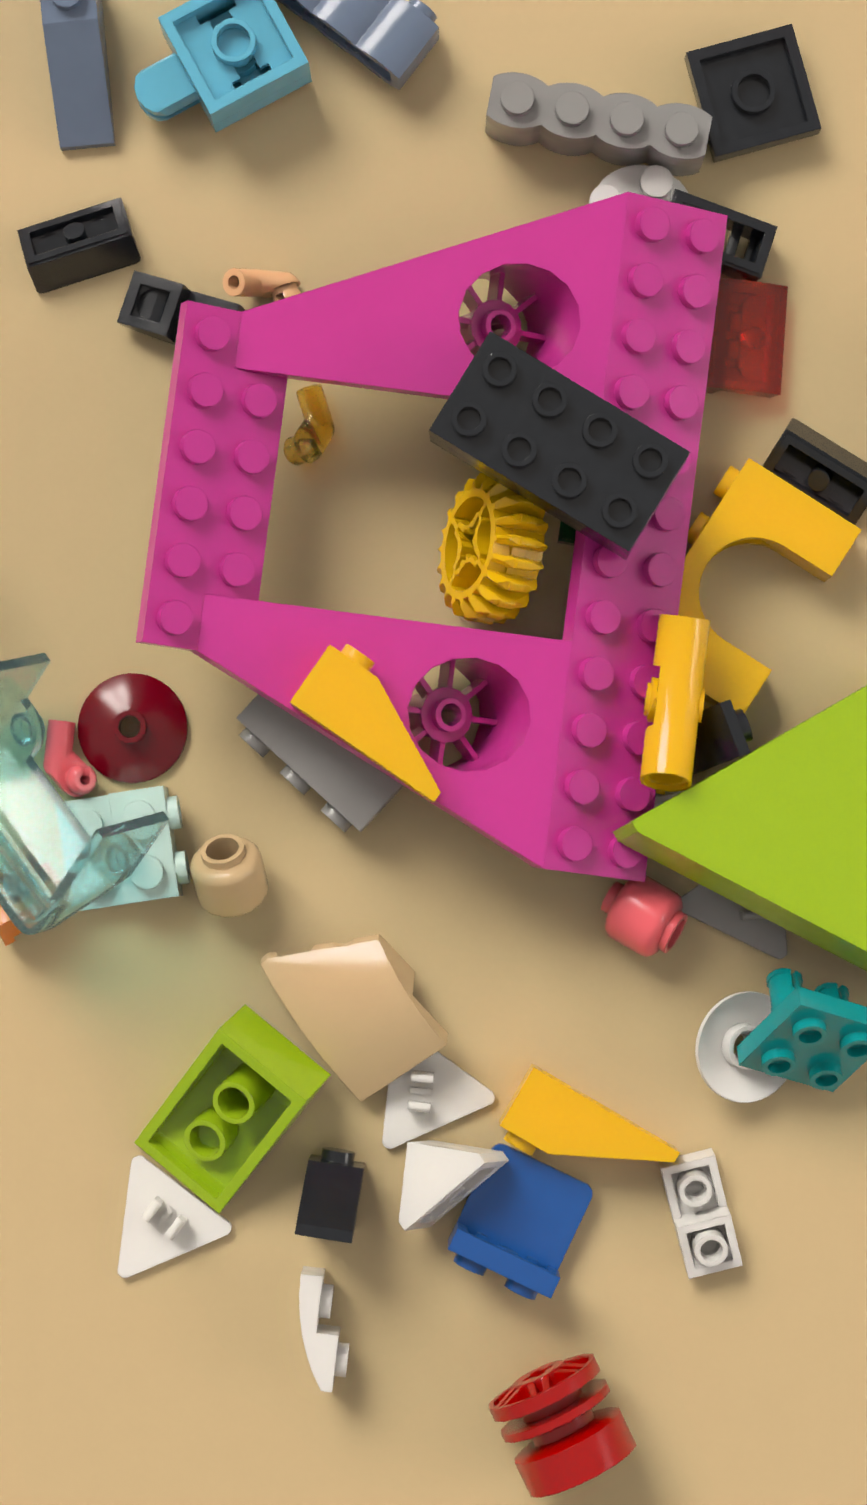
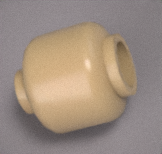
(229, 876)

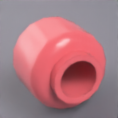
(644, 916)

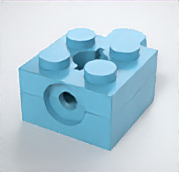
(225, 58)

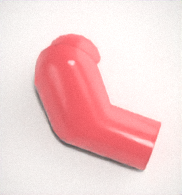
(63, 764)

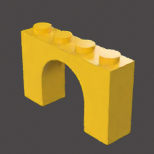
(767, 513)

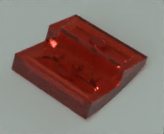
(748, 338)

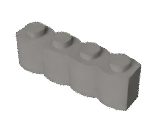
(581, 121)

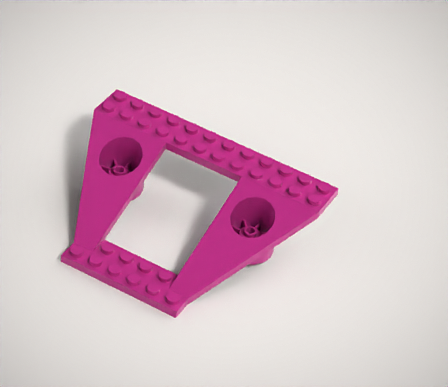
(611, 301)

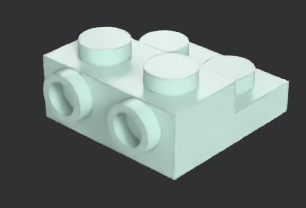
(163, 867)

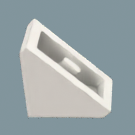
(441, 1177)

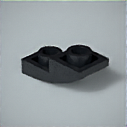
(721, 736)

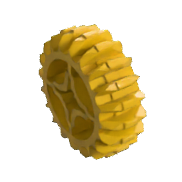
(490, 552)

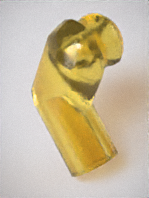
(315, 430)

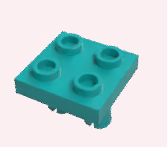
(808, 1034)

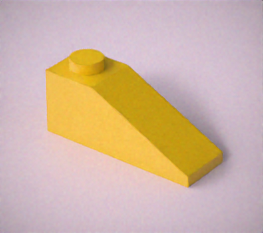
(357, 710)
(569, 1123)

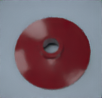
(160, 735)

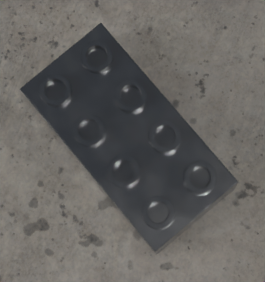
(558, 445)

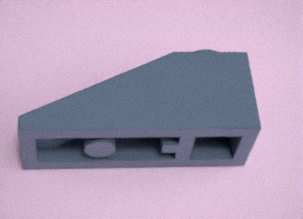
(78, 72)

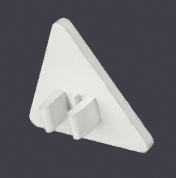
(430, 1098)
(162, 1220)

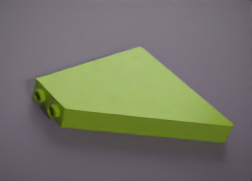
(780, 830)

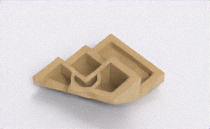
(357, 1010)

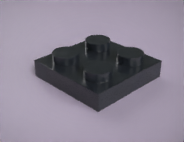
(753, 92)

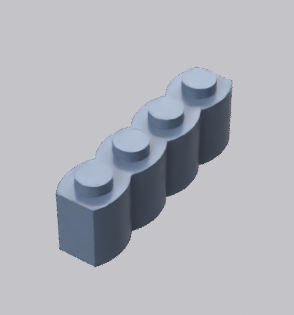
(381, 34)

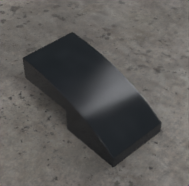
(155, 303)

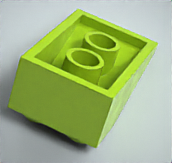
(231, 1107)

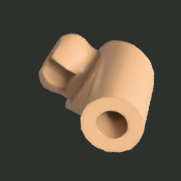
(260, 283)

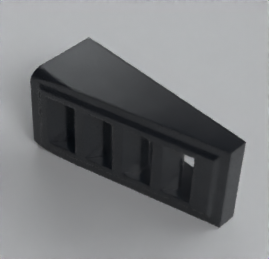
(740, 225)

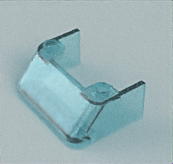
(45, 853)

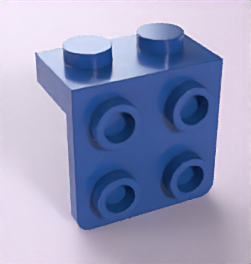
(520, 1223)

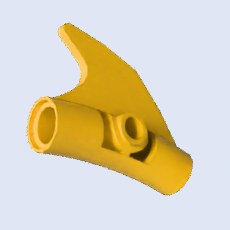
(674, 703)

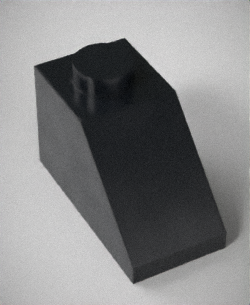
(330, 1196)

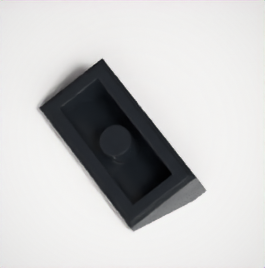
(79, 246)
(820, 470)

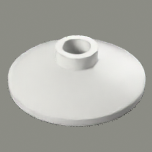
(715, 1048)

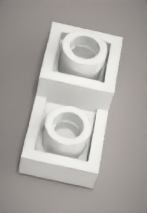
(700, 1213)
(321, 1341)

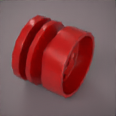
(566, 1434)

